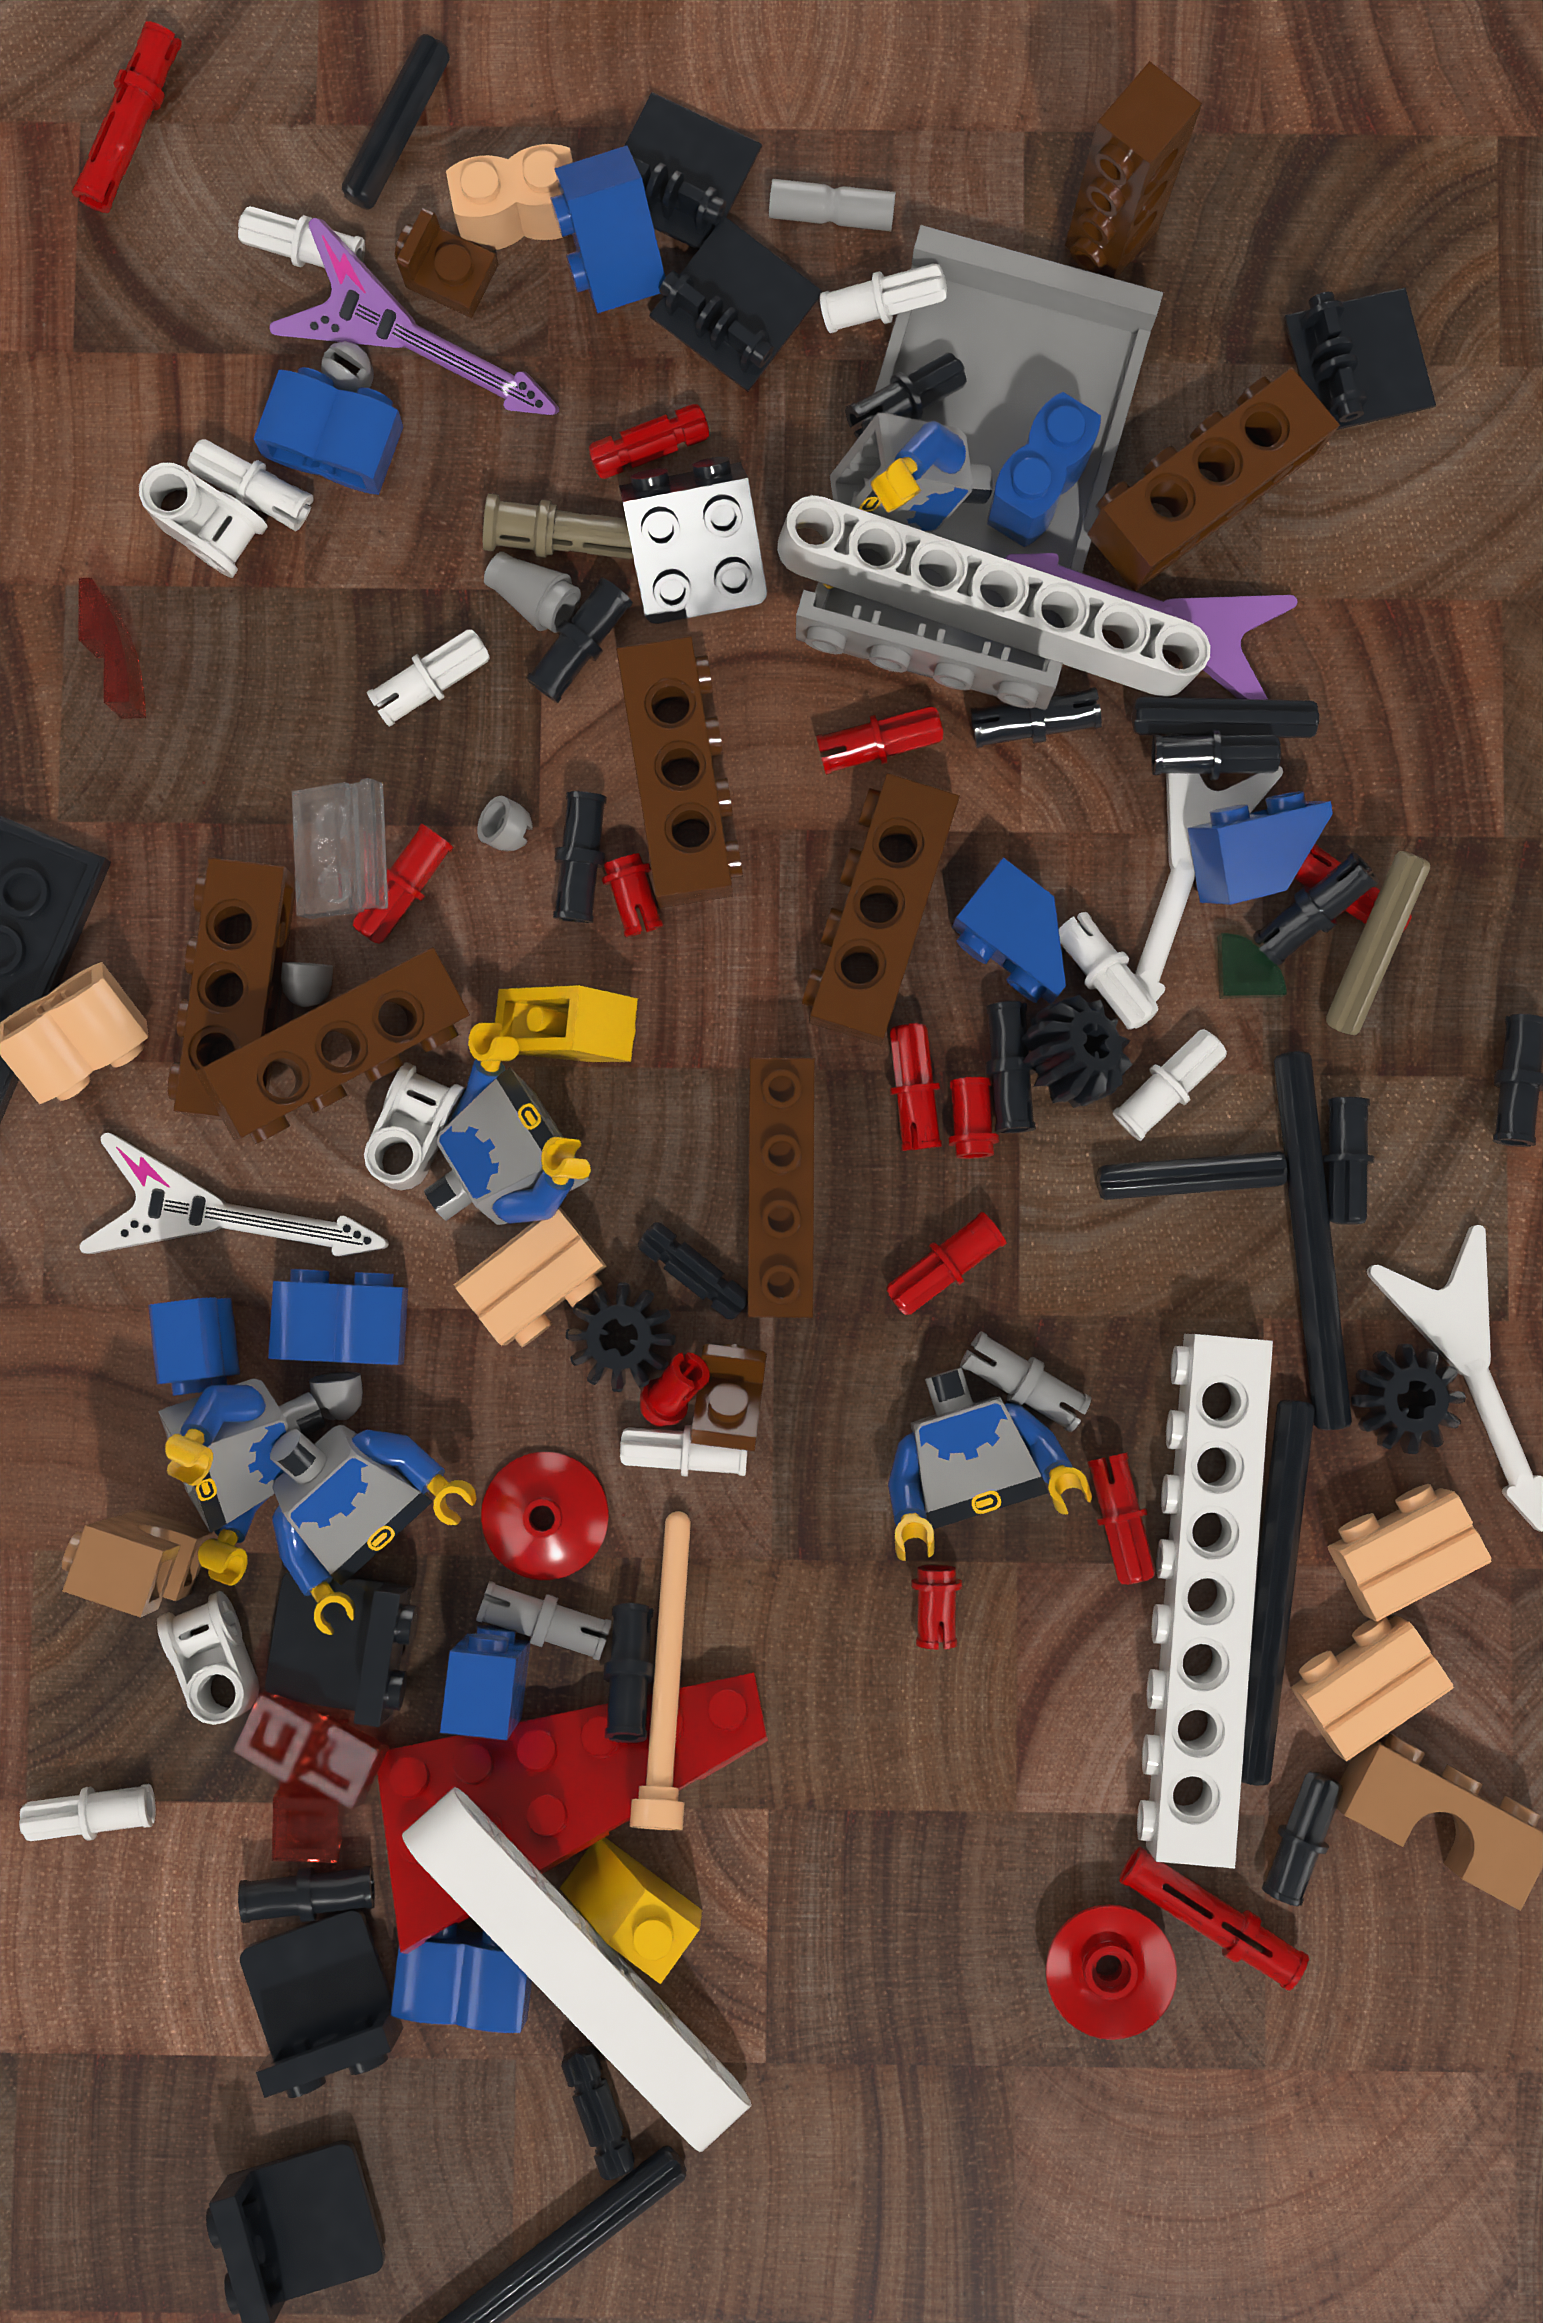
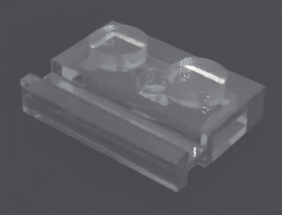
(339, 849)

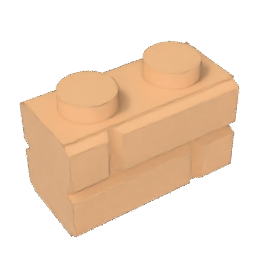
(530, 1278)
(1408, 1551)
(1370, 1685)

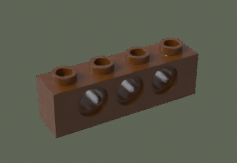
(1131, 172)
(1278, 412)
(648, 678)
(924, 819)
(221, 895)
(416, 985)
(781, 1188)

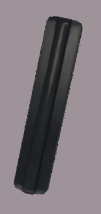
(395, 121)
(1231, 716)
(1192, 1175)

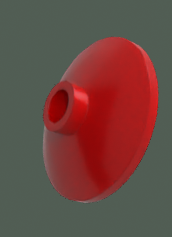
(568, 1491)
(1115, 2003)

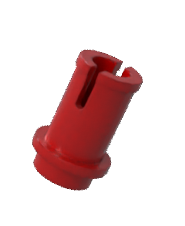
(632, 891)
(972, 1118)
(667, 1397)
(936, 1605)

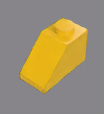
(568, 1022)
(632, 1908)

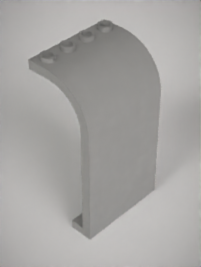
(1023, 338)

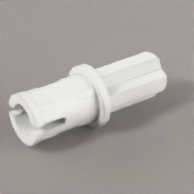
(288, 236)
(883, 297)
(250, 484)
(429, 676)
(1107, 971)
(1170, 1083)
(675, 1451)
(88, 1813)

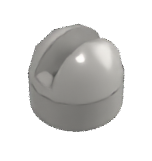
(342, 377)
(504, 824)
(306, 982)
(337, 1394)

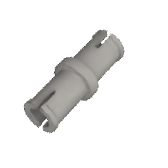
(1025, 1381)
(544, 1620)

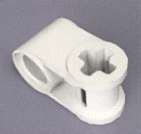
(207, 523)
(411, 1123)
(209, 1653)

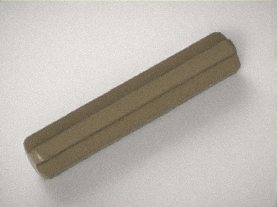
(1378, 942)

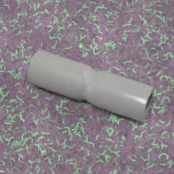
(825, 204)

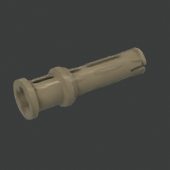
(550, 529)

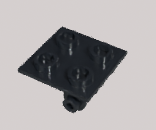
(688, 168)
(735, 303)
(1361, 356)

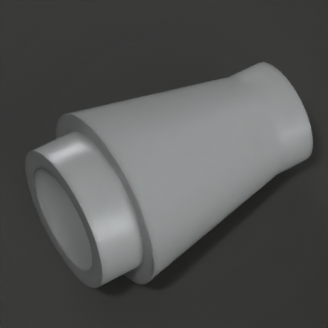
(534, 591)

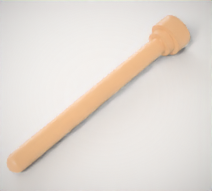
(658, 1800)

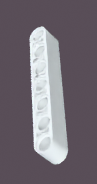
(963, 607)
(576, 1968)

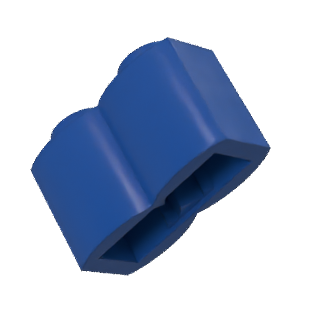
(329, 430)
(1043, 469)
(338, 1320)
(194, 1343)
(461, 1982)

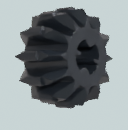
(1076, 1051)
(615, 1357)
(1417, 1420)

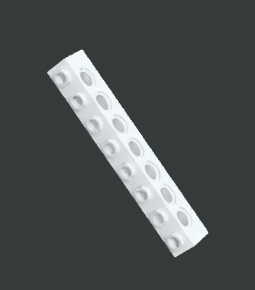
(1209, 1827)

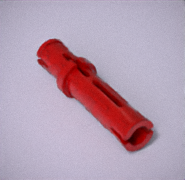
(136, 97)
(1276, 1961)

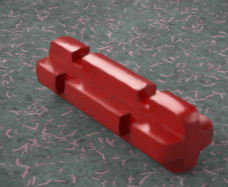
(649, 441)

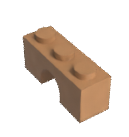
(133, 1561)
(1493, 1844)

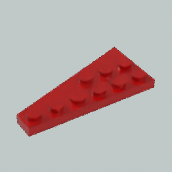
(549, 1785)

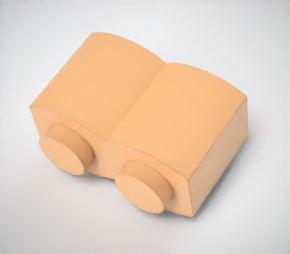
(509, 198)
(71, 1034)

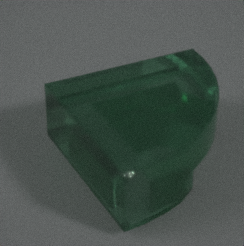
(1246, 970)

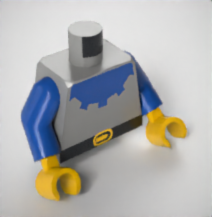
(910, 473)
(503, 1143)
(223, 1458)
(972, 1462)
(348, 1502)

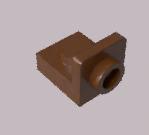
(443, 264)
(731, 1400)

